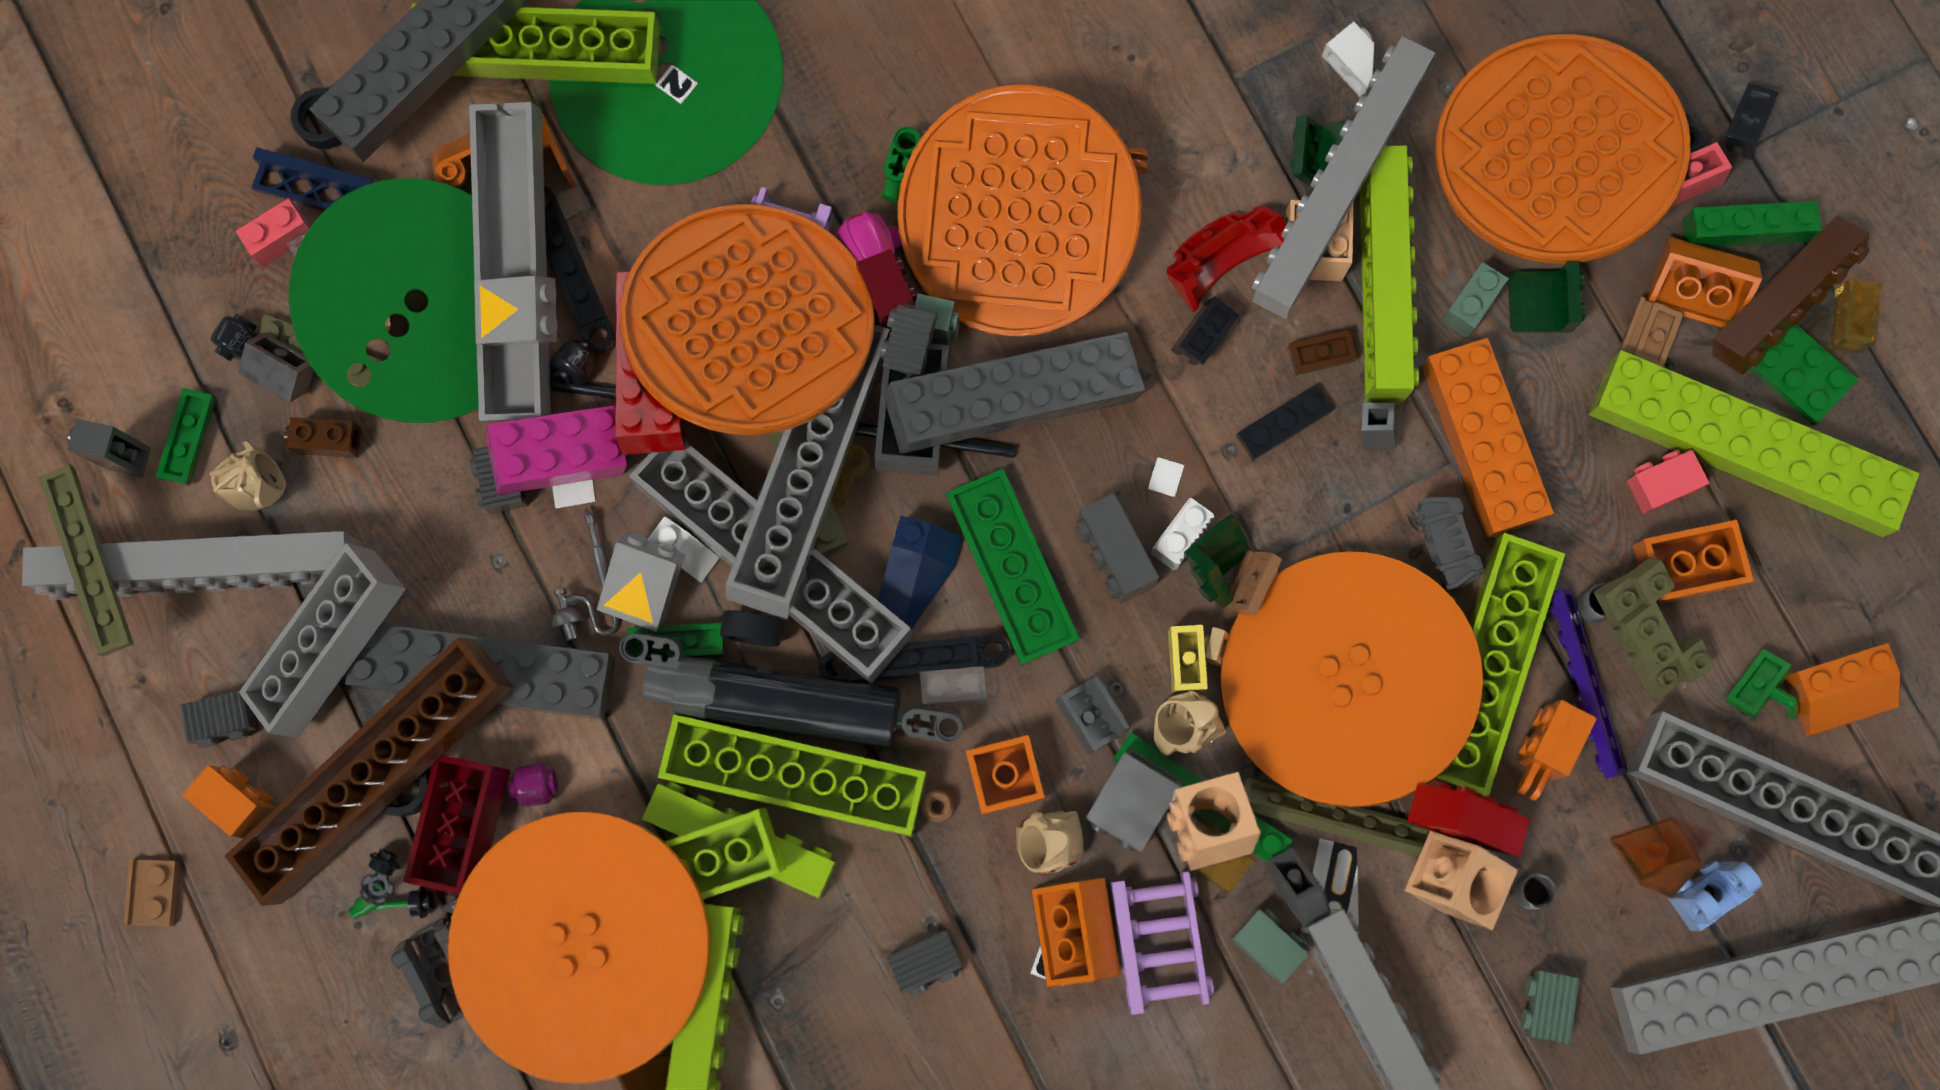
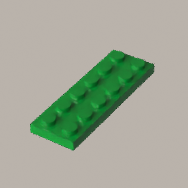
(1012, 567)

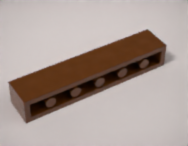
(1790, 295)

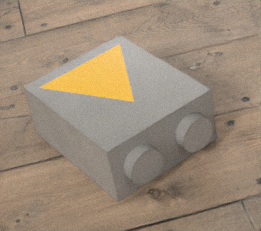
(515, 310)
(640, 581)

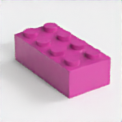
(554, 450)

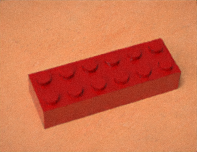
(641, 420)

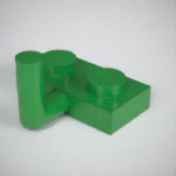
(1761, 684)

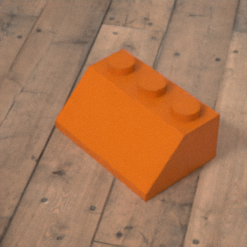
(1703, 282)
(1846, 689)
(1076, 932)

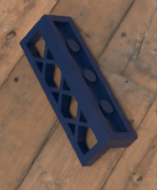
(303, 170)

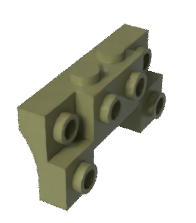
(1645, 633)

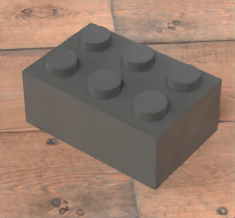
(1116, 549)

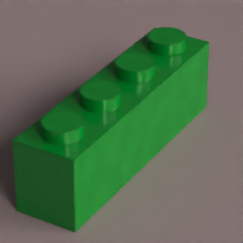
(1752, 224)

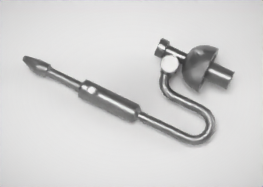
(569, 616)

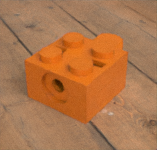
(1552, 746)

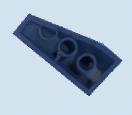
(917, 568)

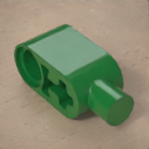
(891, 166)

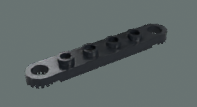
(574, 277)
(930, 656)

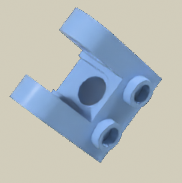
(1731, 886)

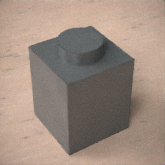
(1379, 425)

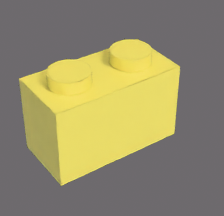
(1187, 659)

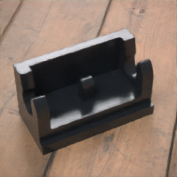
(1750, 119)
(1205, 331)

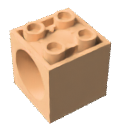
(1338, 255)
(1218, 794)
(1461, 880)

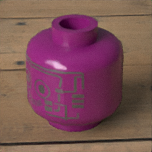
(533, 785)

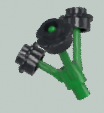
(377, 889)

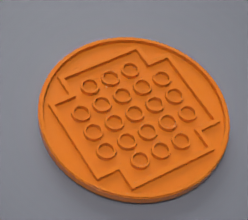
(1562, 148)
(1020, 210)
(746, 319)
(1352, 680)
(579, 947)

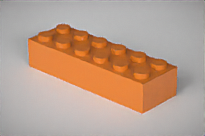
(1486, 438)

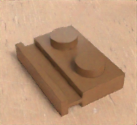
(1651, 331)
(1252, 582)
(151, 892)

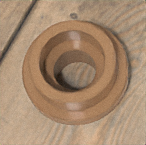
(927, 806)

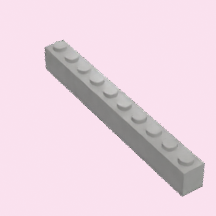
(1342, 178)

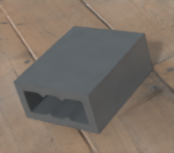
(1133, 800)

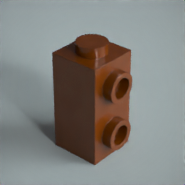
(323, 437)

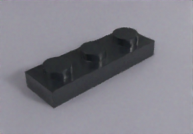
(1284, 422)

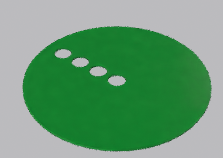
(651, 136)
(356, 274)

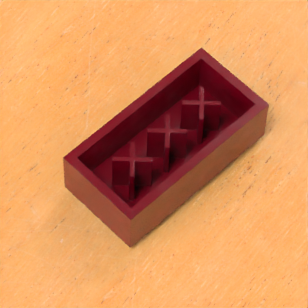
(455, 823)

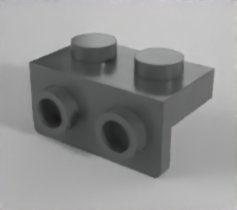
(1093, 714)

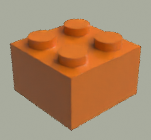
(1005, 775)
(229, 799)

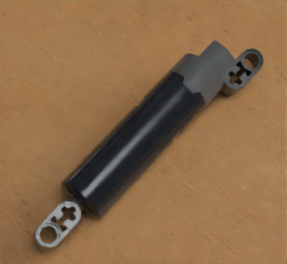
(779, 698)

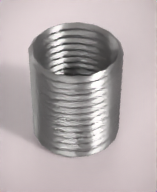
(1584, 607)
(1550, 891)

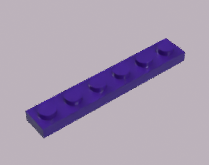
(1590, 692)

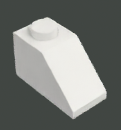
(1352, 57)
(698, 558)

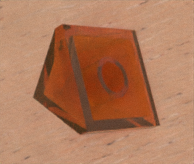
(1658, 856)

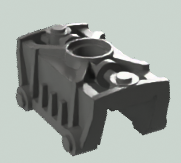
(1449, 542)
(423, 975)

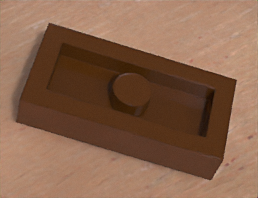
(1322, 352)

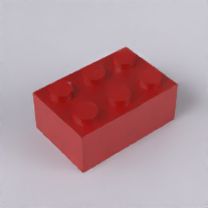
(1469, 817)

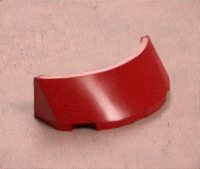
(1222, 247)

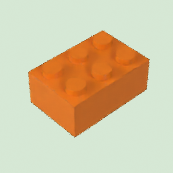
(1699, 559)

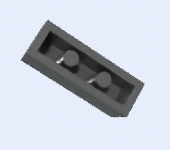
(108, 447)

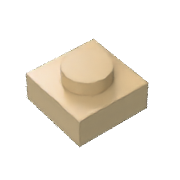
(1215, 646)

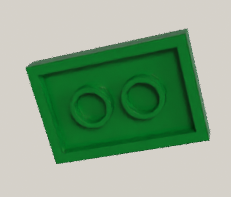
(1805, 375)

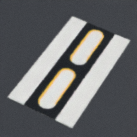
(1337, 873)

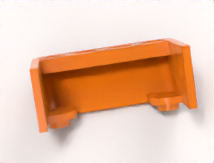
(454, 159)

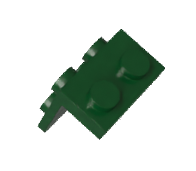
(1311, 146)
(1546, 300)
(1215, 556)

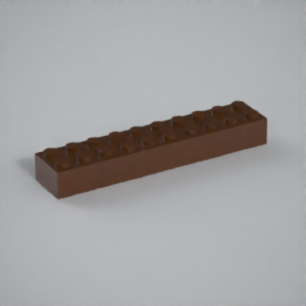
(368, 771)

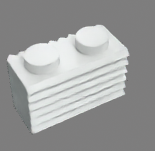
(1181, 533)

